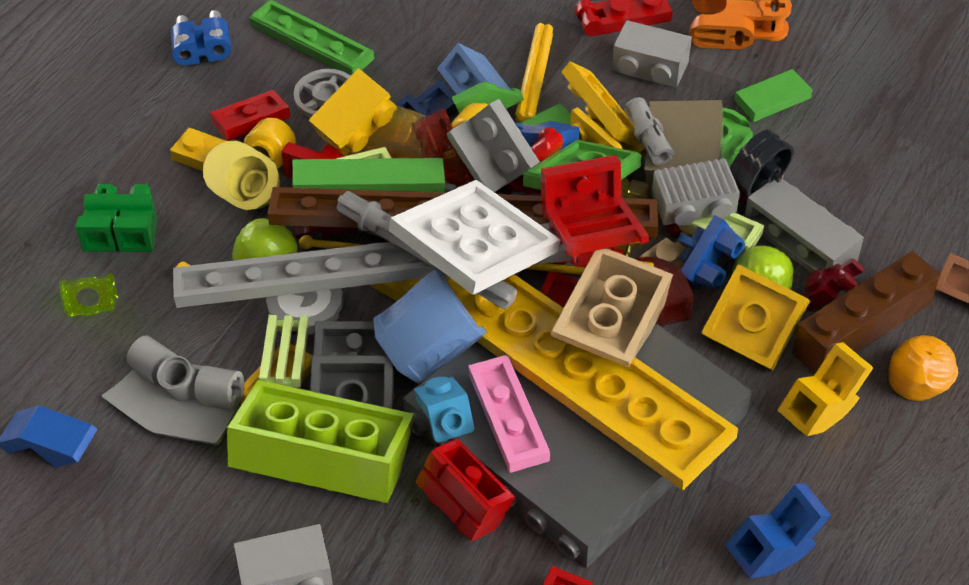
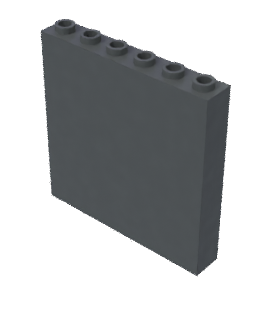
(591, 482)

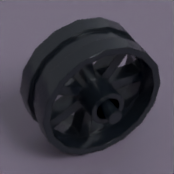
(761, 162)

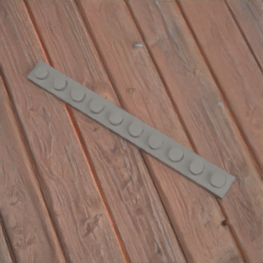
(303, 273)

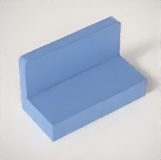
(467, 68)

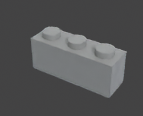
(802, 227)

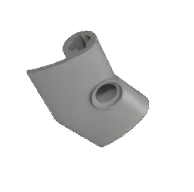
(191, 410)

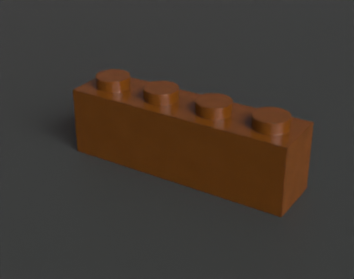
(867, 310)

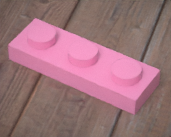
(509, 414)

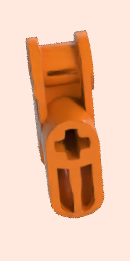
(738, 22)

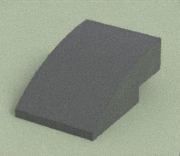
(352, 363)

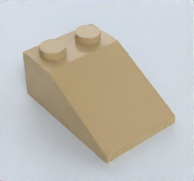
(613, 306)

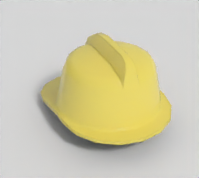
(240, 175)

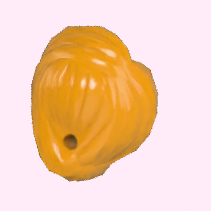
(922, 368)

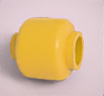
(270, 138)

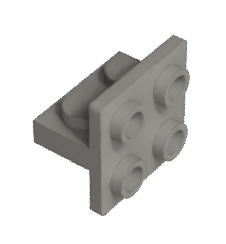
(493, 147)

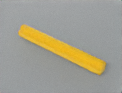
(534, 72)

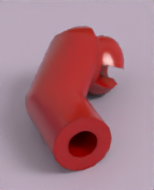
(549, 143)

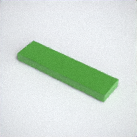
(311, 38)
(371, 174)

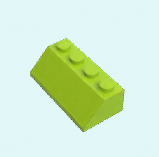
(319, 440)

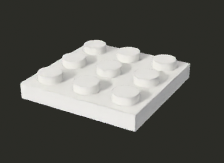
(474, 236)

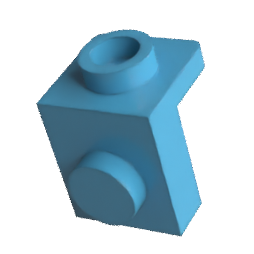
(446, 408)

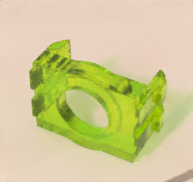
(102, 285)

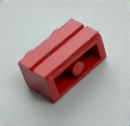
(464, 490)

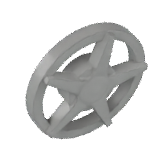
(321, 91)

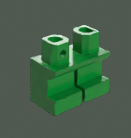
(118, 220)

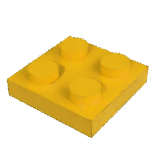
(755, 317)

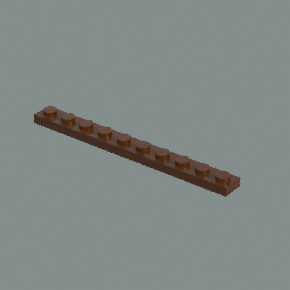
(318, 206)

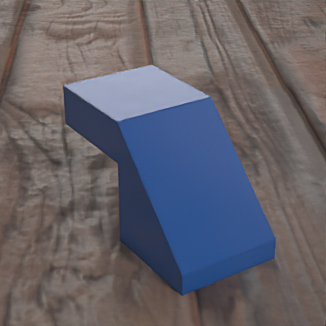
(49, 433)

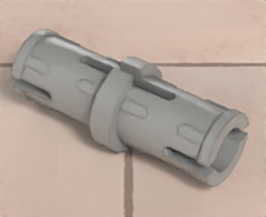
(649, 131)

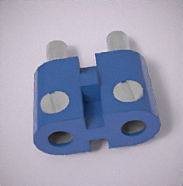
(203, 40)

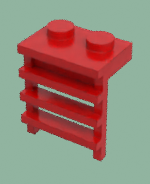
(588, 207)

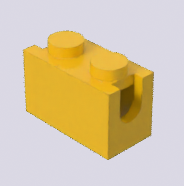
(353, 113)

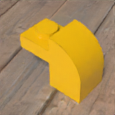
(829, 395)

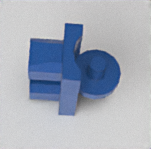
(704, 250)

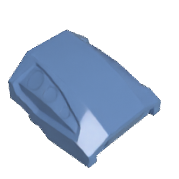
(426, 328)

